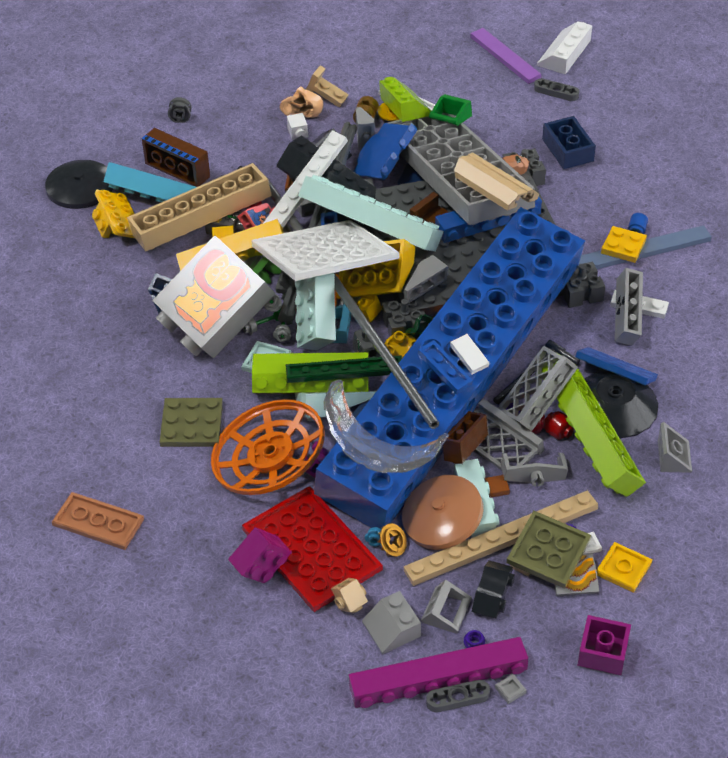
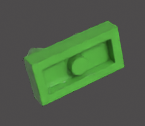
(266, 264)

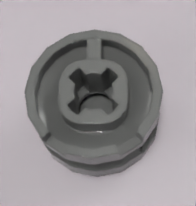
(179, 110)

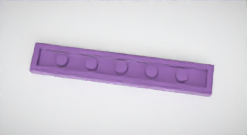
(505, 55)

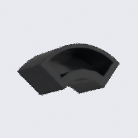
(493, 589)

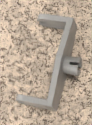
(535, 472)

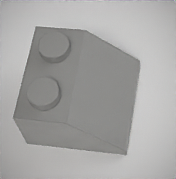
(392, 623)

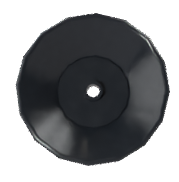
(625, 402)

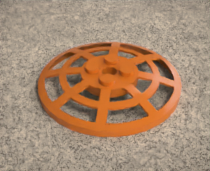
(258, 452)

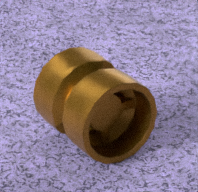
(369, 104)

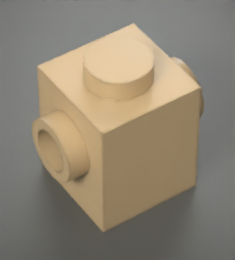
(349, 595)

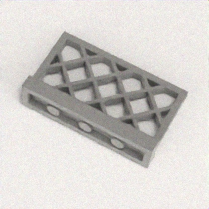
(543, 393)
(511, 429)

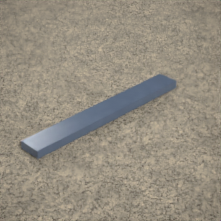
(654, 246)

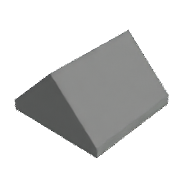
(673, 451)

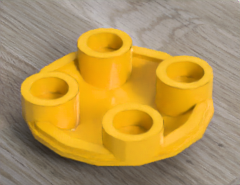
(399, 343)

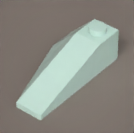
(316, 400)

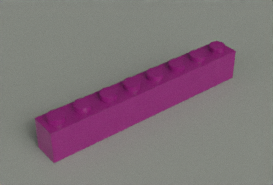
(437, 672)

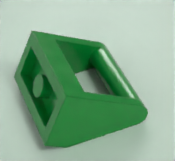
(452, 105)

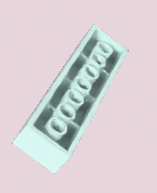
(372, 213)

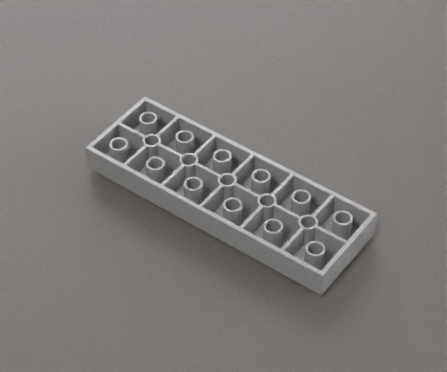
(434, 157)

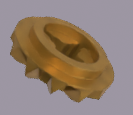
(399, 542)

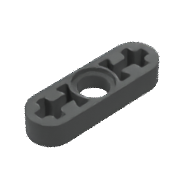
(546, 87)
(461, 688)

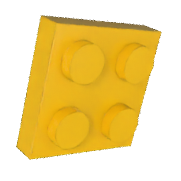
(623, 244)

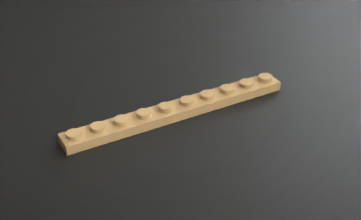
(494, 540)

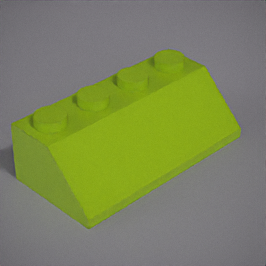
(402, 100)

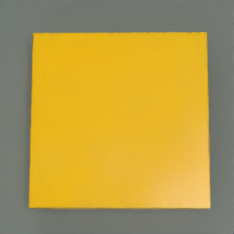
(624, 567)

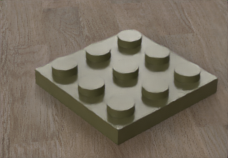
(191, 422)
(549, 549)

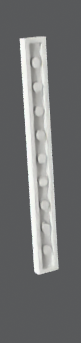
(291, 201)

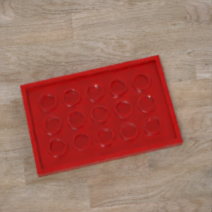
(320, 546)

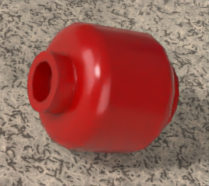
(557, 425)

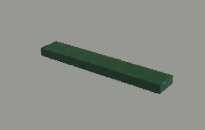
(338, 369)

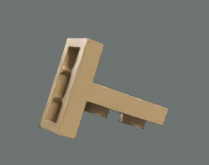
(325, 88)

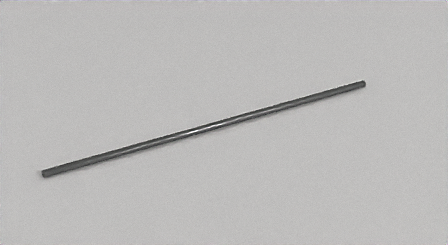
(397, 371)

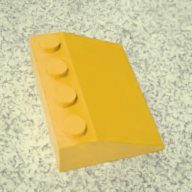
(380, 277)

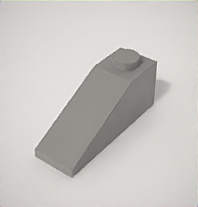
(427, 275)

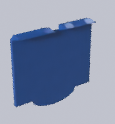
(383, 149)

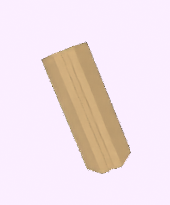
(492, 182)

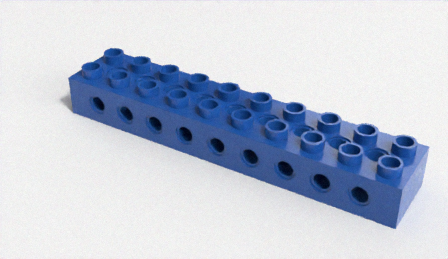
(498, 311)

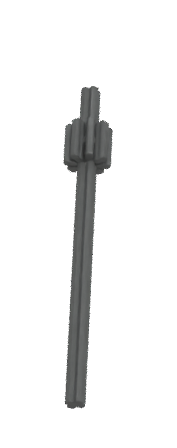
(285, 283)

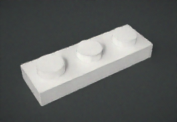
(650, 306)

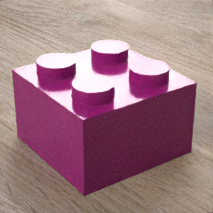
(259, 555)
(604, 645)

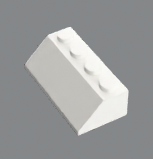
(566, 48)

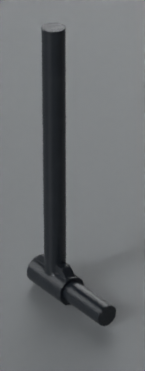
(550, 345)

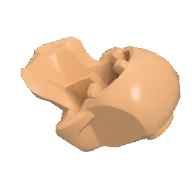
(302, 102)

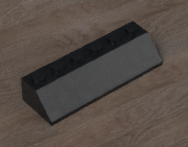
(300, 153)

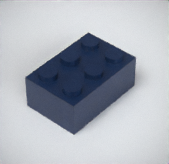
(568, 142)

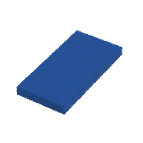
(616, 366)

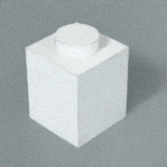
(297, 126)

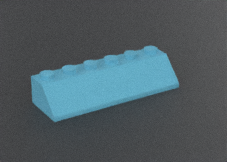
(143, 182)

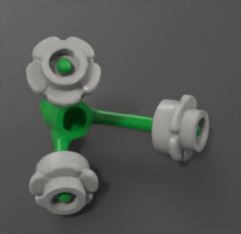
(281, 332)

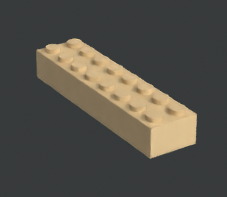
(199, 207)

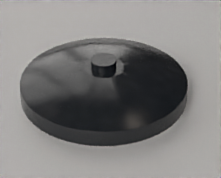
(75, 183)

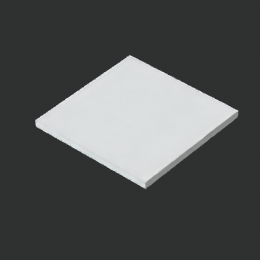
(324, 249)

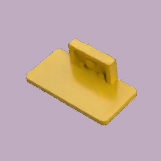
(112, 214)

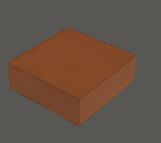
(497, 486)

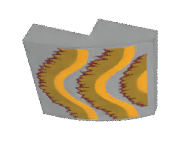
(583, 579)

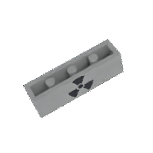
(628, 306)

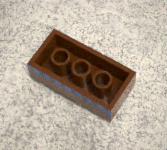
(176, 157)

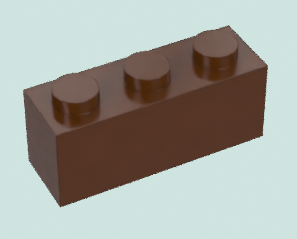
(465, 437)

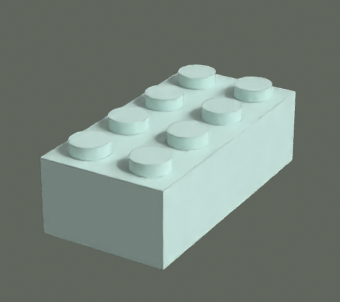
(315, 312)

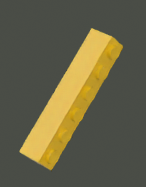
(239, 243)

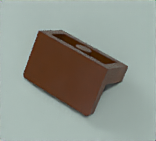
(428, 208)

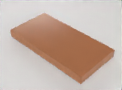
(98, 520)

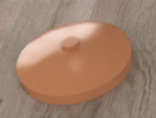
(442, 512)

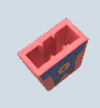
(255, 215)

